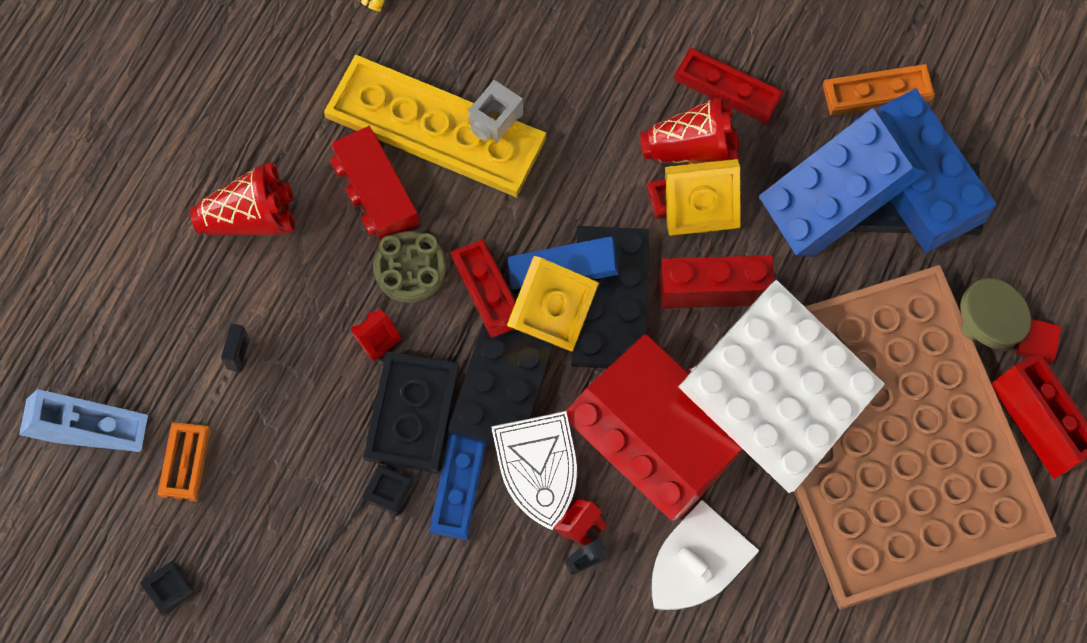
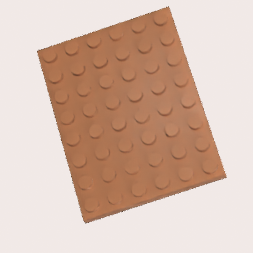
(929, 464)

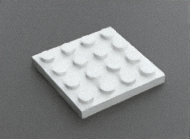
(782, 386)

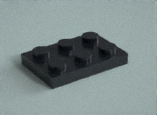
(411, 412)

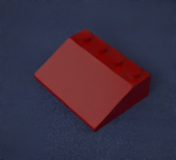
(653, 428)

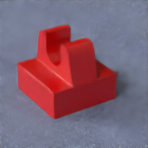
(376, 334)
(578, 520)

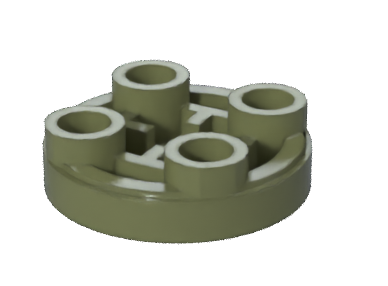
(409, 266)
(995, 314)

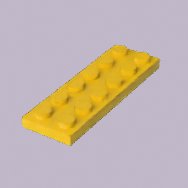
(432, 125)

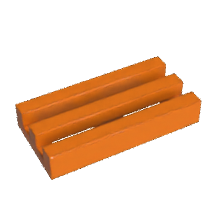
(179, 491)

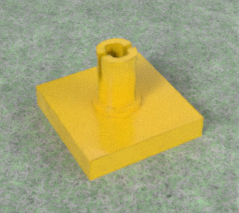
(703, 197)
(552, 303)

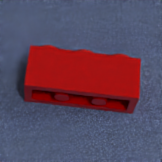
(373, 184)
(714, 281)
(1044, 414)

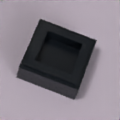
(235, 347)
(388, 489)
(167, 588)

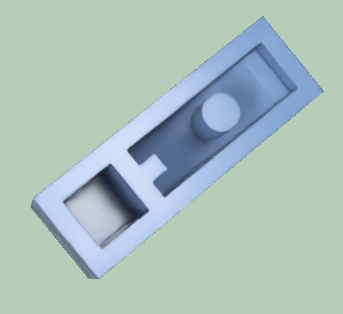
(81, 422)

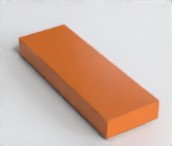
(875, 89)

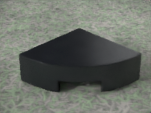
(586, 557)

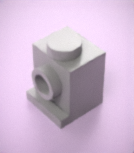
(495, 102)

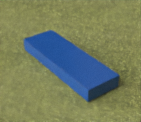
(589, 258)
(457, 488)

